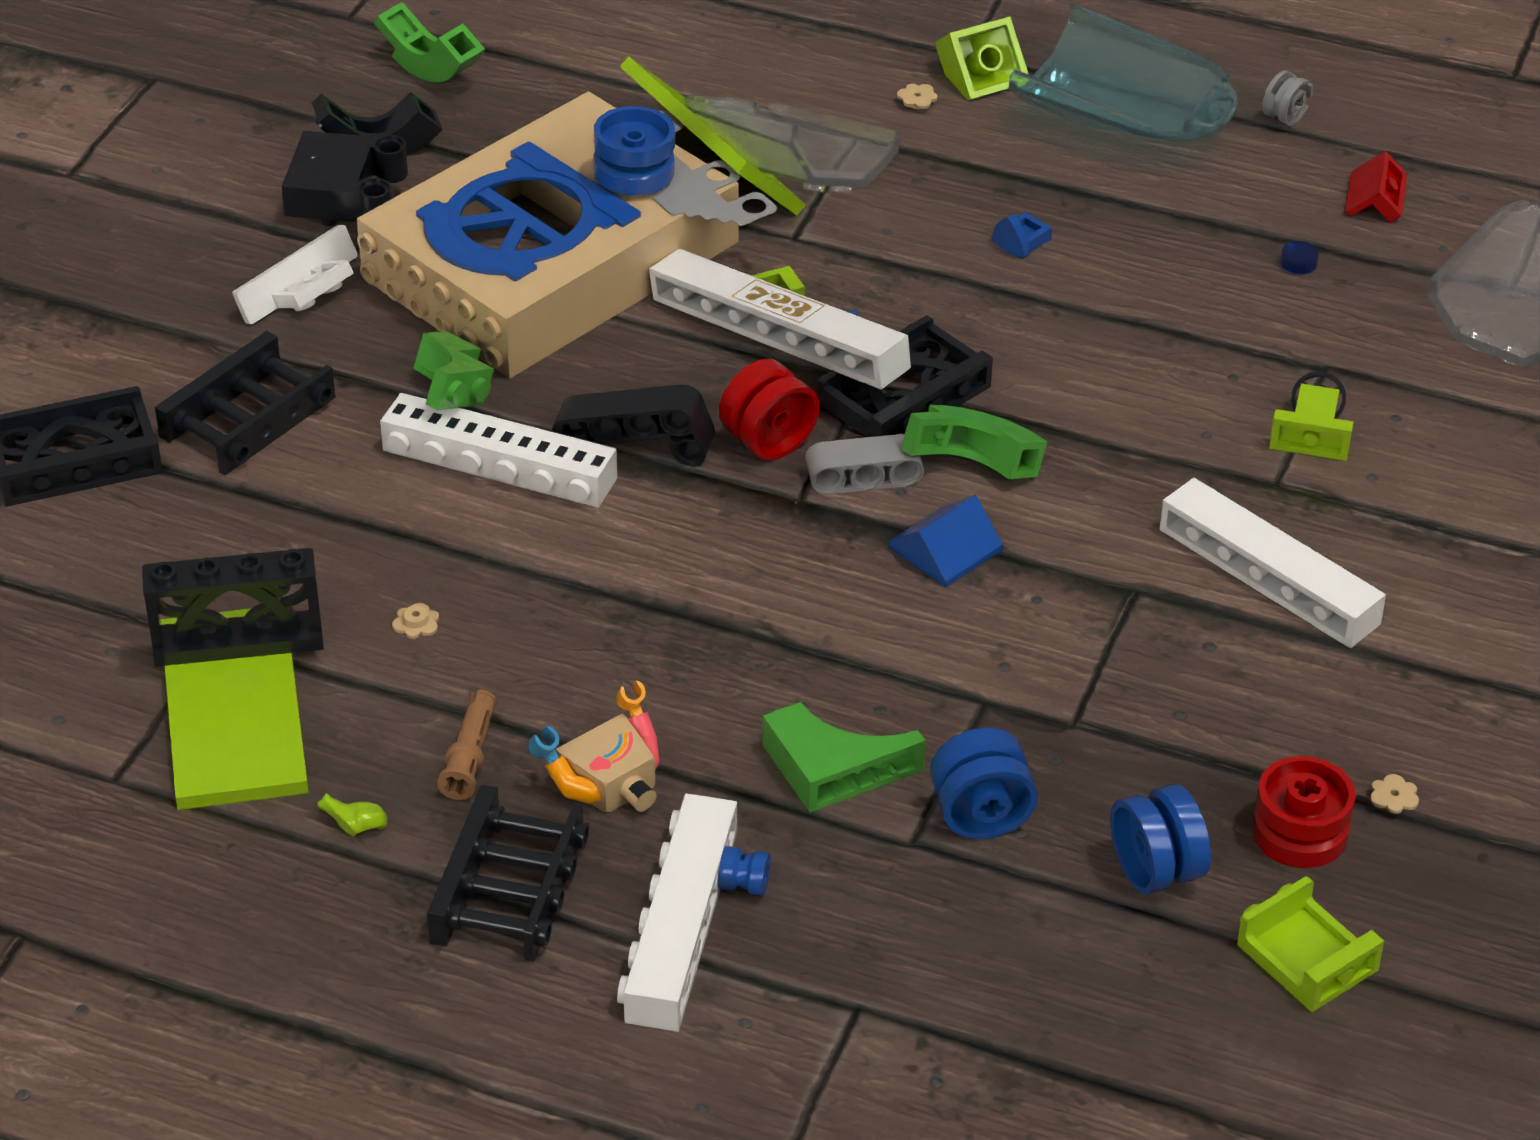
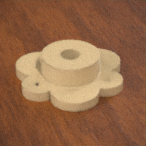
(917, 96)
(416, 621)
(1394, 794)

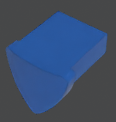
(1021, 234)

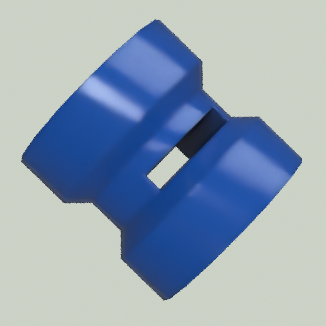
(746, 871)

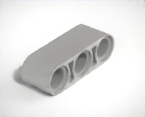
(862, 465)

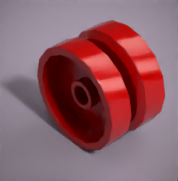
(769, 409)
(1303, 811)

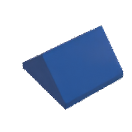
(950, 541)

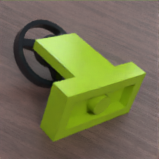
(1313, 424)

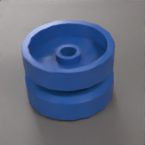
(634, 150)
(983, 783)
(1160, 838)

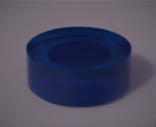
(1299, 257)

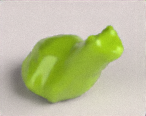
(354, 816)

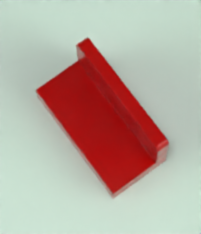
(1378, 183)

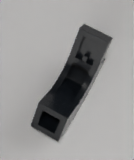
(409, 119)

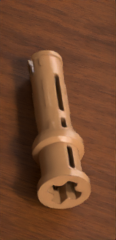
(465, 755)

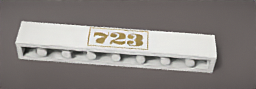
(781, 318)

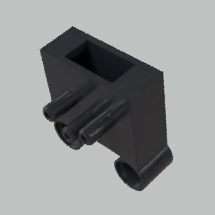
(335, 172)

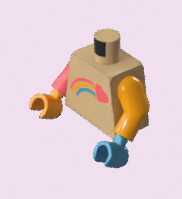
(609, 762)

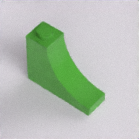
(834, 764)

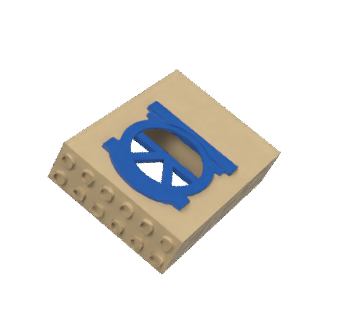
(541, 297)

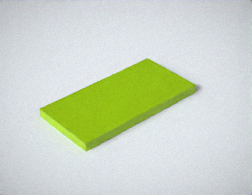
(675, 105)
(234, 729)

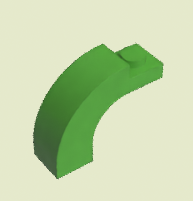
(424, 54)
(977, 436)

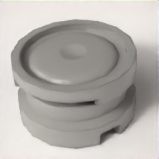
(1287, 98)

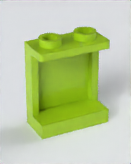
(1307, 946)

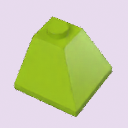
(981, 57)

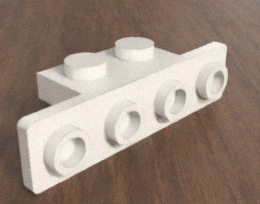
(299, 277)

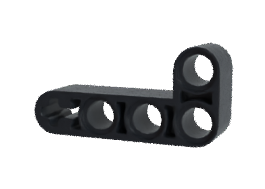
(640, 415)

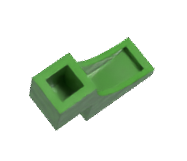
(454, 371)

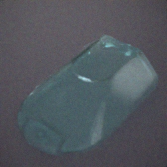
(1128, 82)

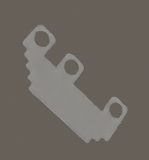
(694, 192)

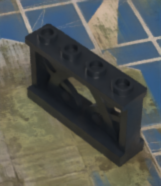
(952, 385)
(103, 462)
(210, 636)

